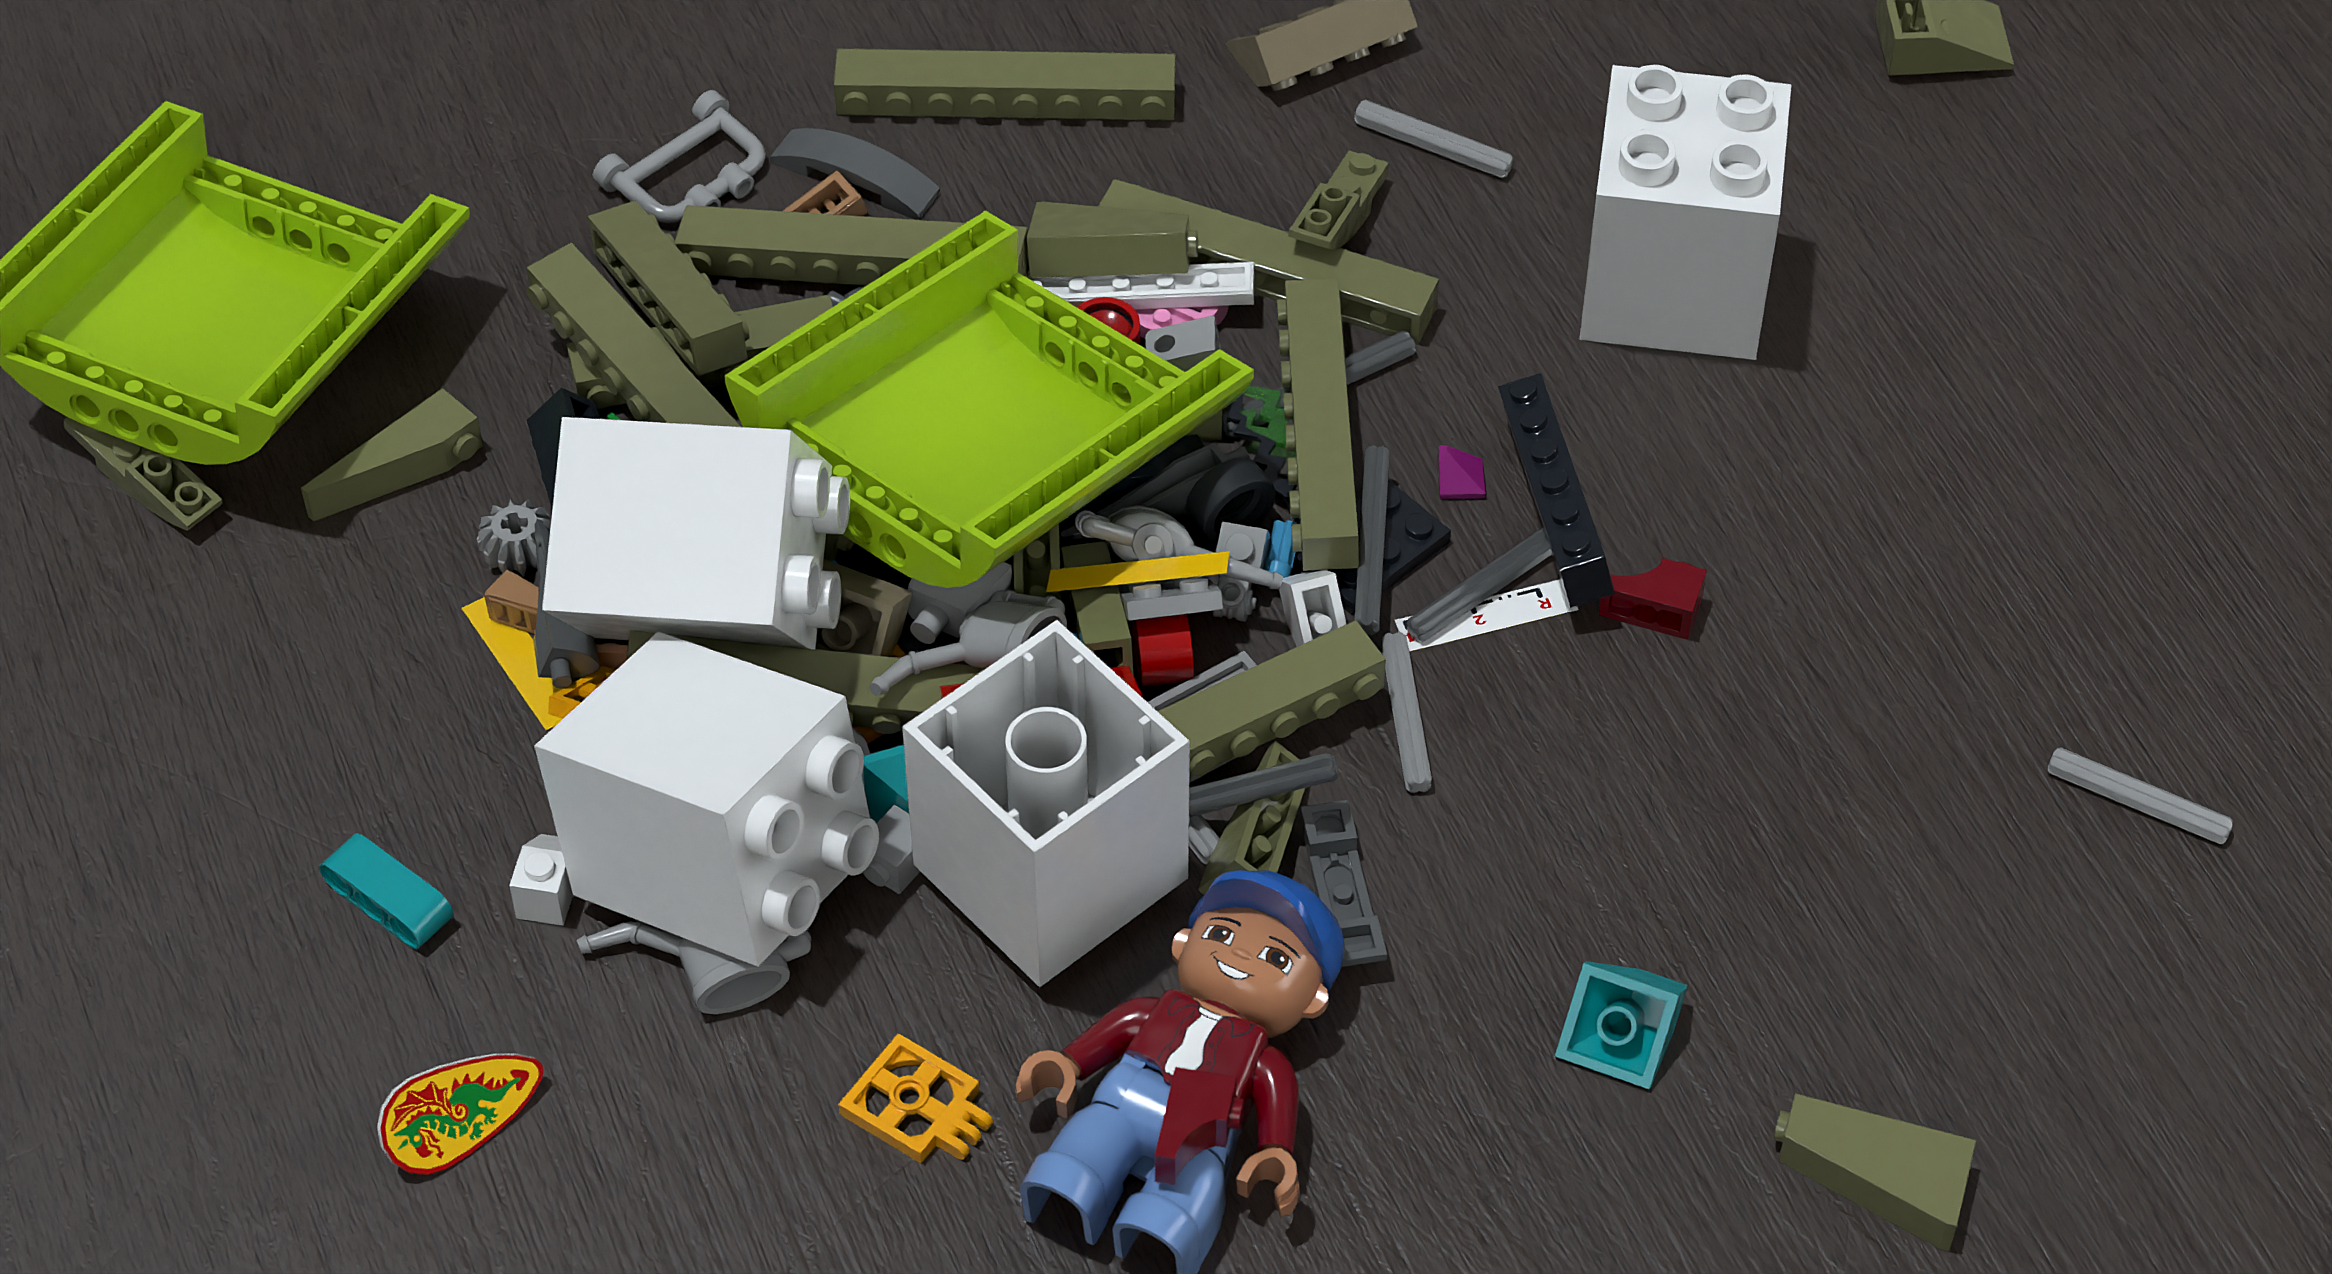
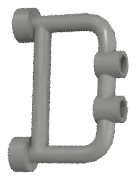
(712, 113)

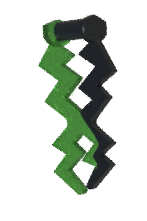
(1267, 437)

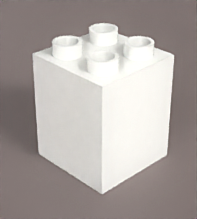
(1686, 211)
(693, 532)
(708, 797)
(1048, 801)

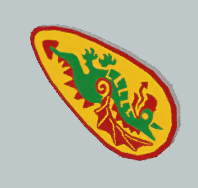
(454, 1109)

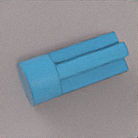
(1280, 551)

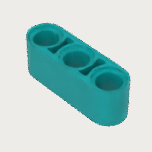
(386, 891)

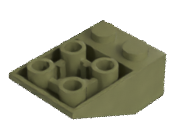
(1942, 36)

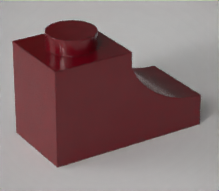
(1658, 599)
(1196, 1118)

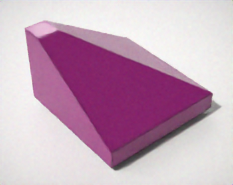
(1459, 474)

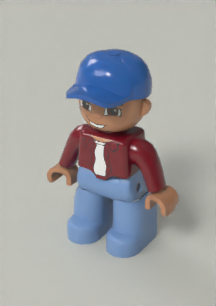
(1247, 971)

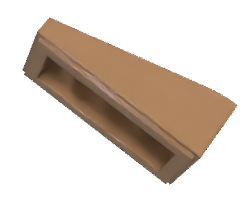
(827, 192)
(513, 602)

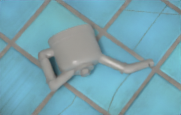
(1148, 534)
(984, 636)
(716, 979)

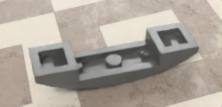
(860, 163)
(1340, 879)

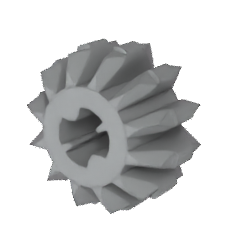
(509, 536)

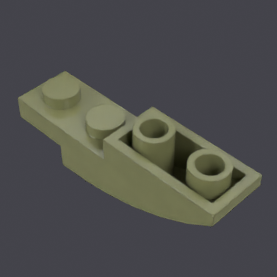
(1342, 204)
(148, 477)

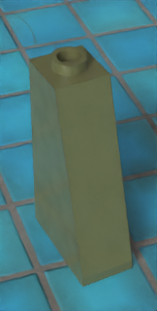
(1107, 241)
(1098, 611)
(1881, 1164)

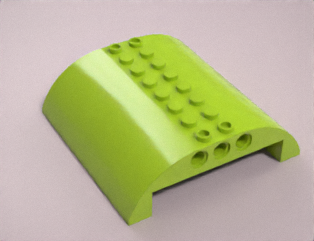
(199, 293)
(972, 405)

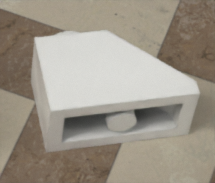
(1311, 604)
(541, 882)

